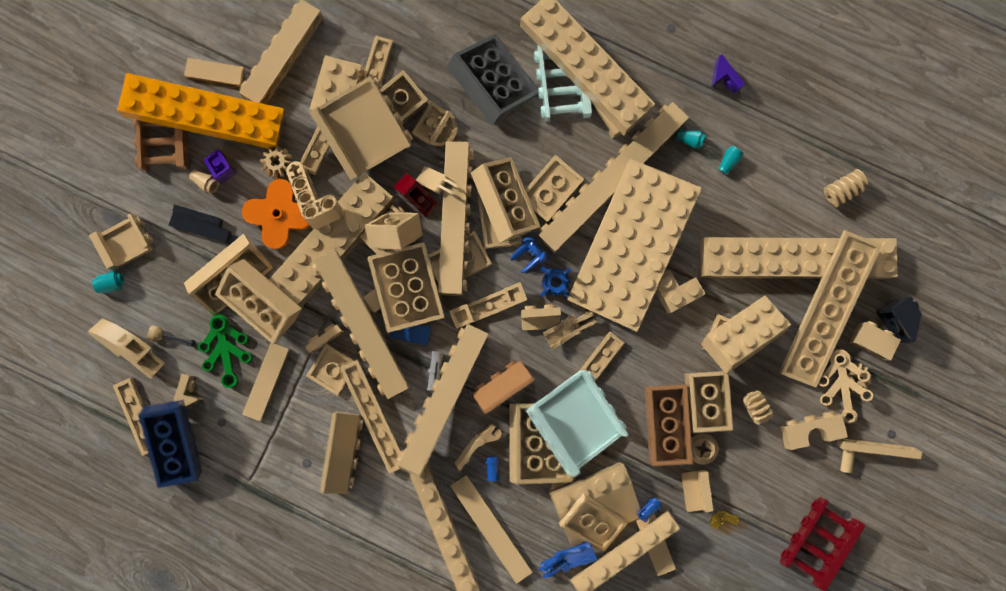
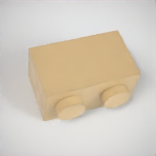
(875, 341)

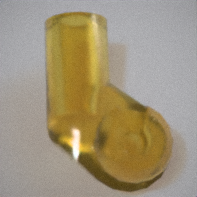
(721, 517)

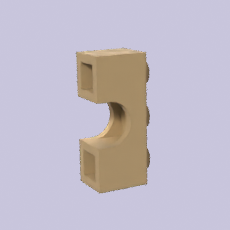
(796, 433)

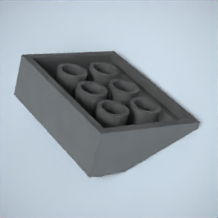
(492, 78)

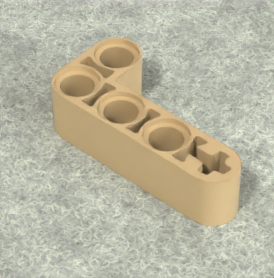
(314, 210)

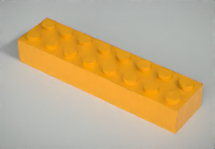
(200, 111)

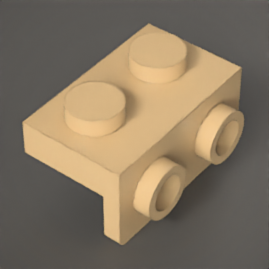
(540, 318)

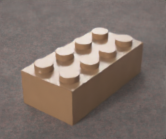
(668, 425)

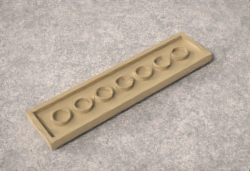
(830, 308)

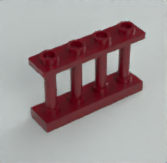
(842, 545)

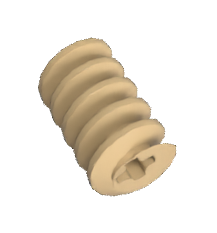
(846, 187)

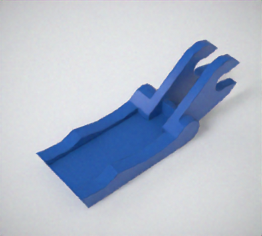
(568, 559)

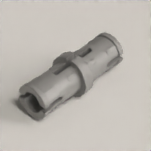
(437, 357)

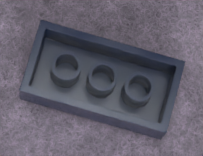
(170, 443)

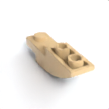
(128, 346)

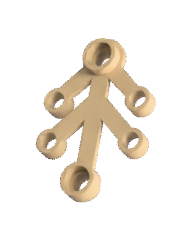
(844, 383)

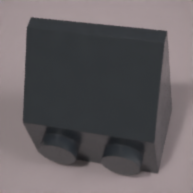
(902, 318)

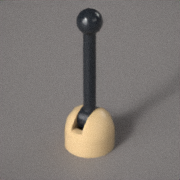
(156, 333)

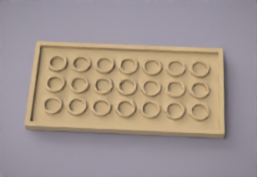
(634, 244)

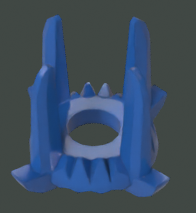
(530, 243)
(548, 288)

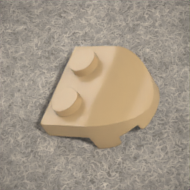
(435, 126)

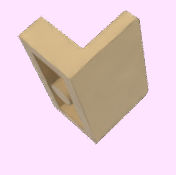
(697, 491)

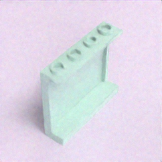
(576, 421)

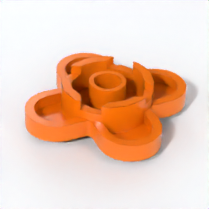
(262, 213)

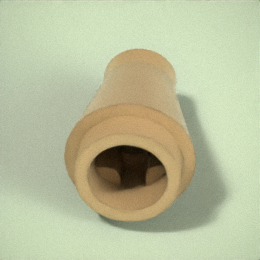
(204, 181)

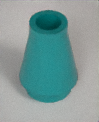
(691, 138)
(730, 160)

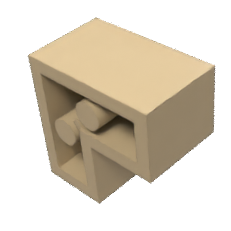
(675, 296)

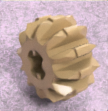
(271, 167)
(757, 407)

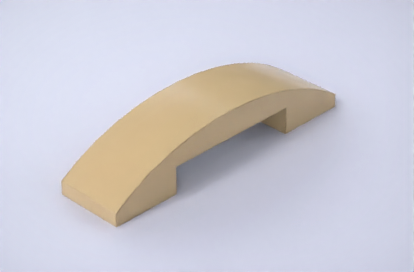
(488, 305)

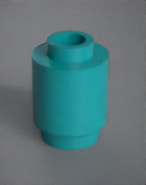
(108, 282)

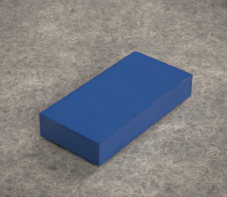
(415, 334)

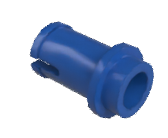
(492, 468)
(649, 509)

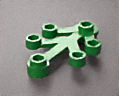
(223, 348)

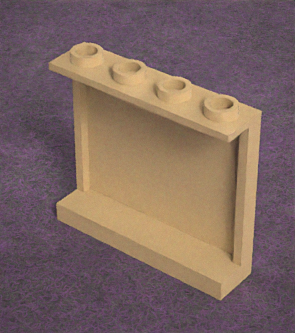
(361, 127)

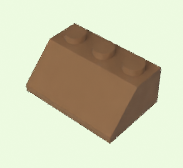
(502, 386)

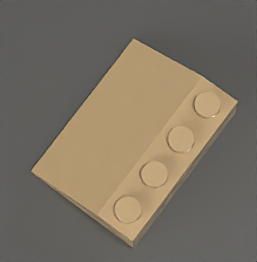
(406, 287)
(529, 453)
(608, 487)

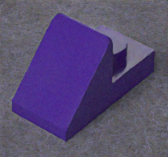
(725, 72)
(219, 166)

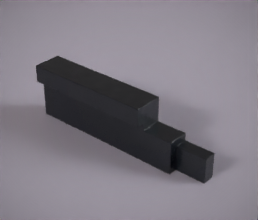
(200, 224)

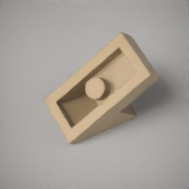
(184, 388)

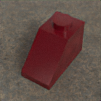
(416, 195)

